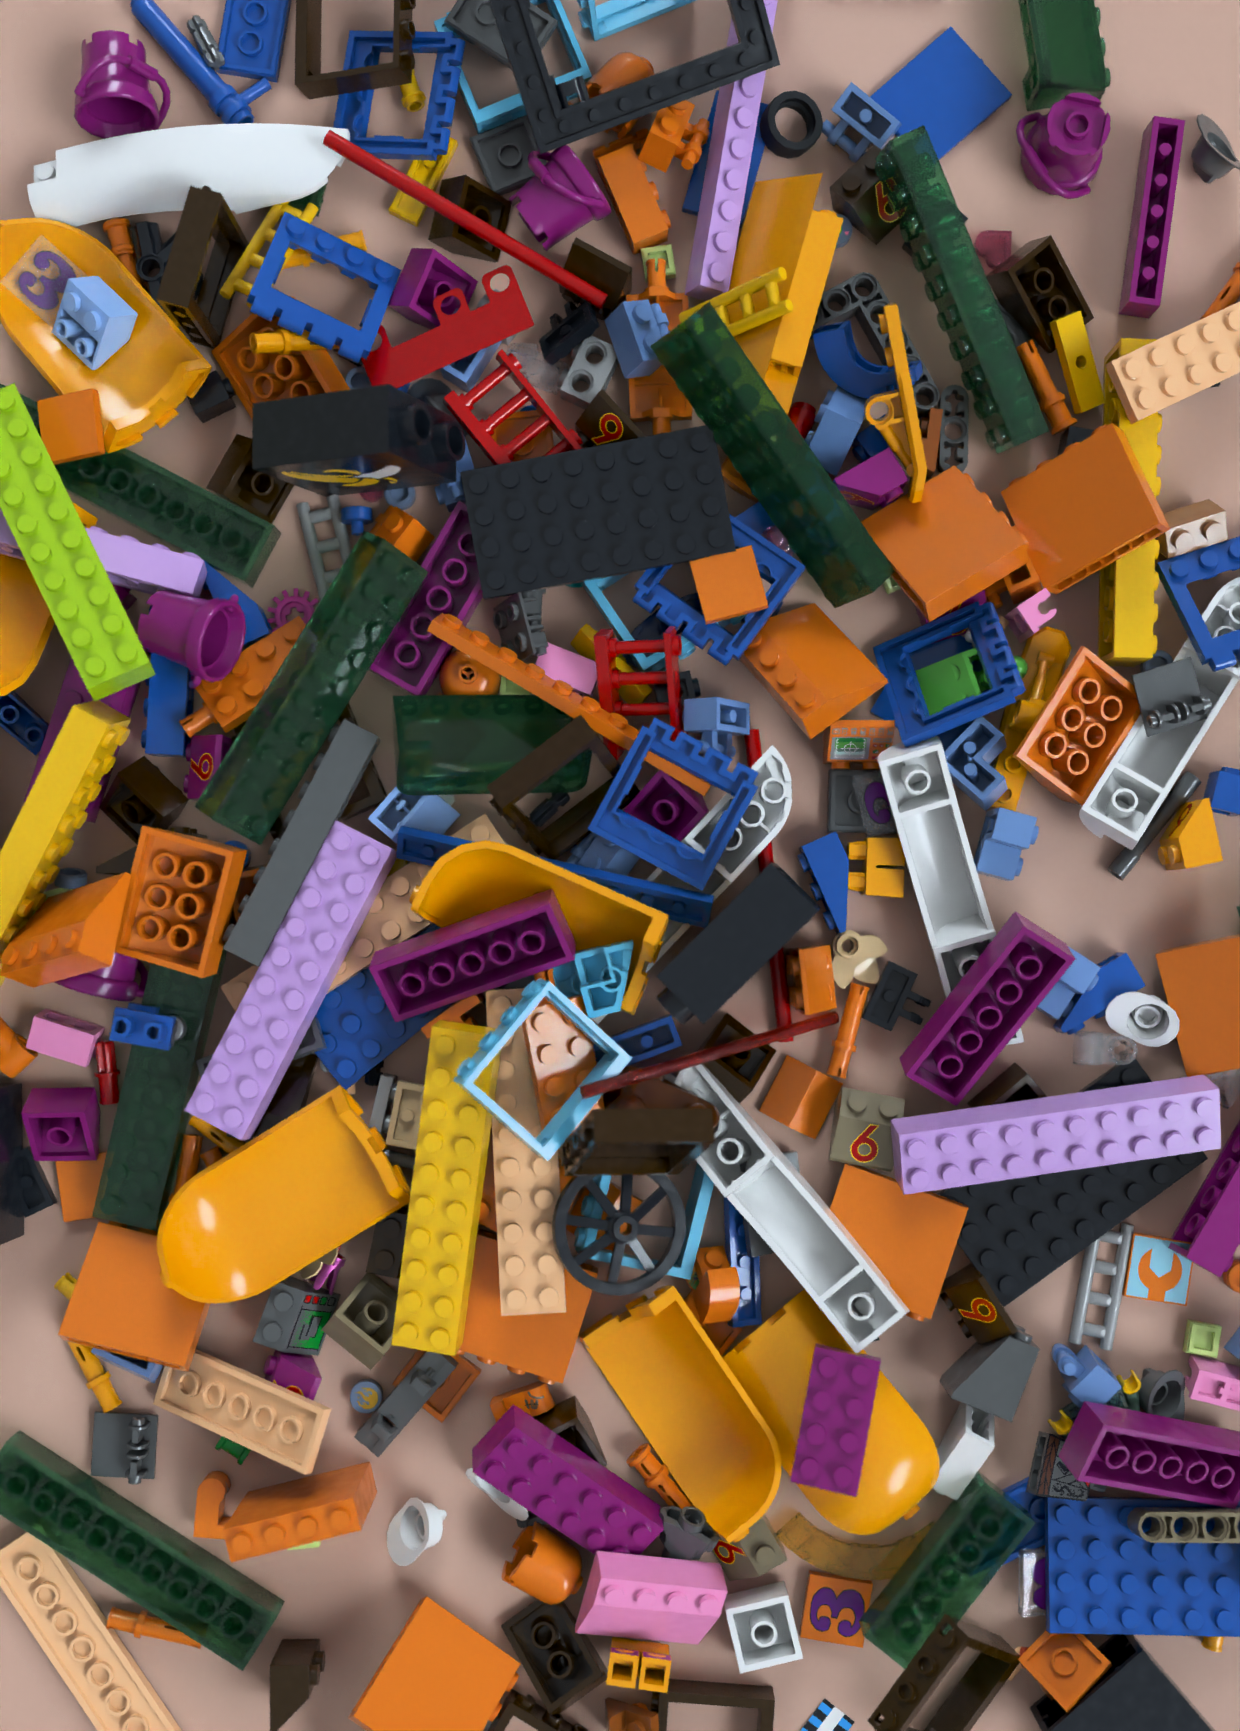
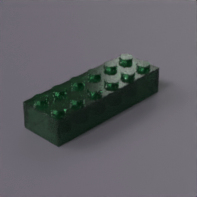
(946, 1569)

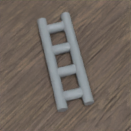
(316, 548)
(1111, 1301)

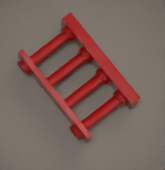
(482, 430)
(612, 679)

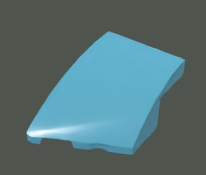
(598, 976)

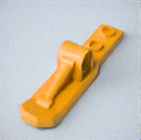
(901, 423)
(1046, 658)

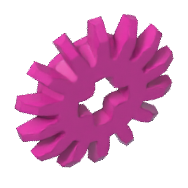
(284, 608)

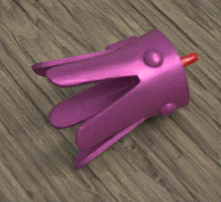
(332, 1271)

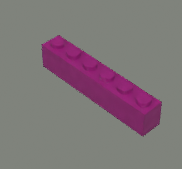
(1151, 217)

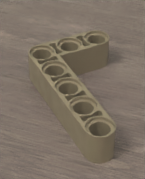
(1193, 1527)

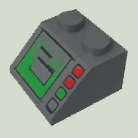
(296, 1317)

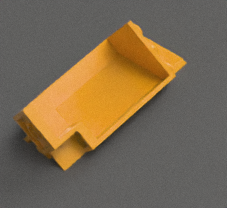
(787, 234)

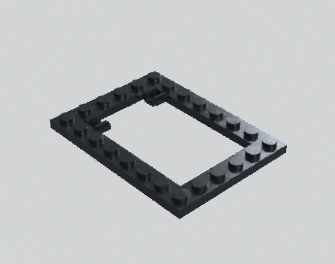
(559, 124)

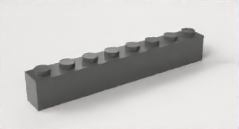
(306, 830)

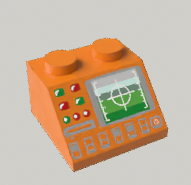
(856, 742)

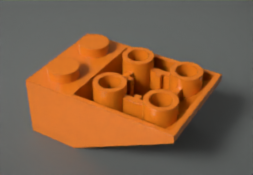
(812, 979)

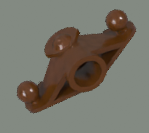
(655, 1094)

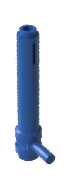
(222, 98)

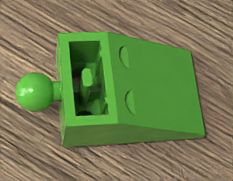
(955, 680)

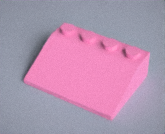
(651, 1598)

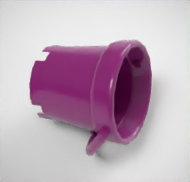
(116, 88)
(1064, 145)
(558, 196)
(194, 633)
(111, 982)

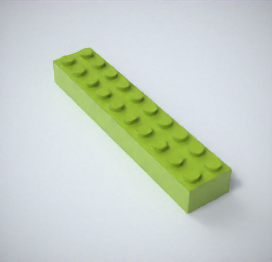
(64, 558)

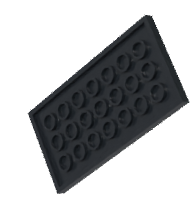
(597, 512)
(1036, 1223)

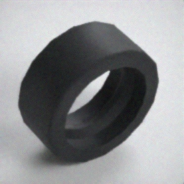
(806, 108)

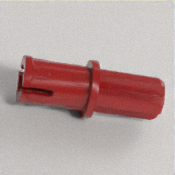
(107, 1072)

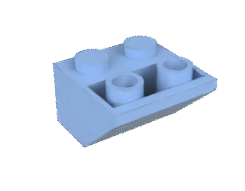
(93, 320)
(414, 811)

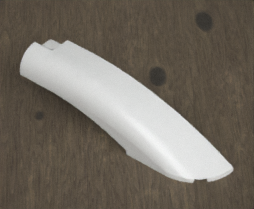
(155, 168)
(1149, 766)
(793, 1219)

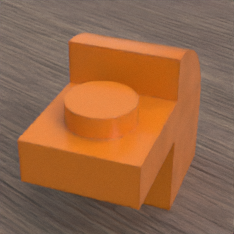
(718, 1286)

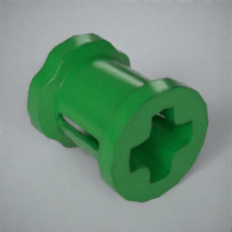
(233, 1448)

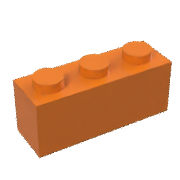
(633, 198)

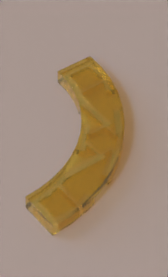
(847, 1559)

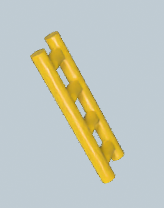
(264, 233)
(744, 294)

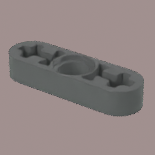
(962, 409)

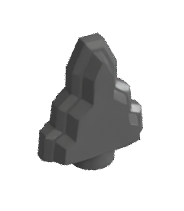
(686, 1533)

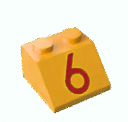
(1190, 838)

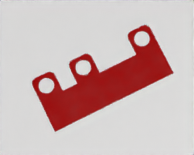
(454, 338)

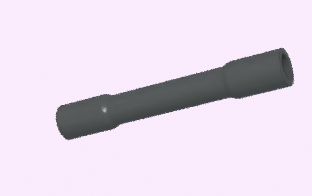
(1176, 798)

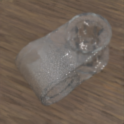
(1098, 1048)

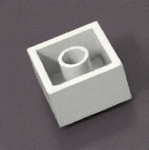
(762, 1627)

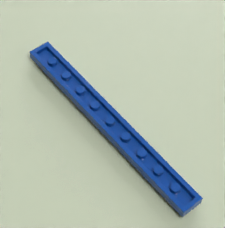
(678, 903)

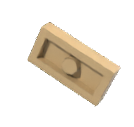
(405, 1115)

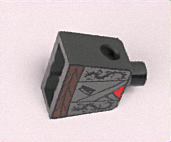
(1050, 1475)

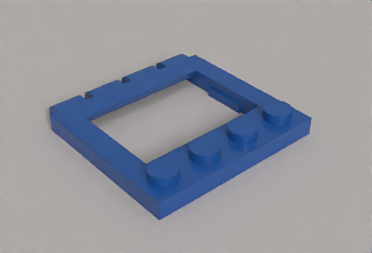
(355, 107)
(298, 316)
(774, 567)
(1190, 567)
(904, 688)
(654, 844)

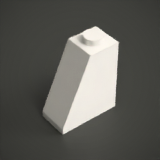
(964, 1449)

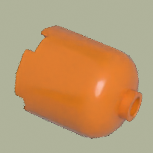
(616, 72)
(544, 1565)

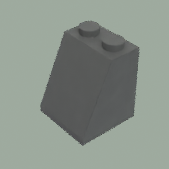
(993, 1374)

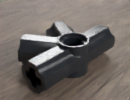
(153, 254)

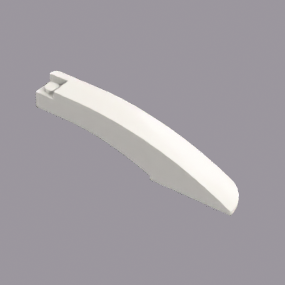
(754, 832)
(938, 858)

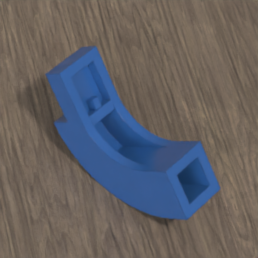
(849, 368)

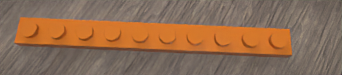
(553, 692)

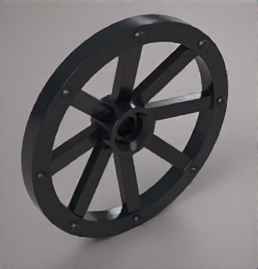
(611, 1226)

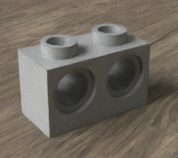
(596, 375)

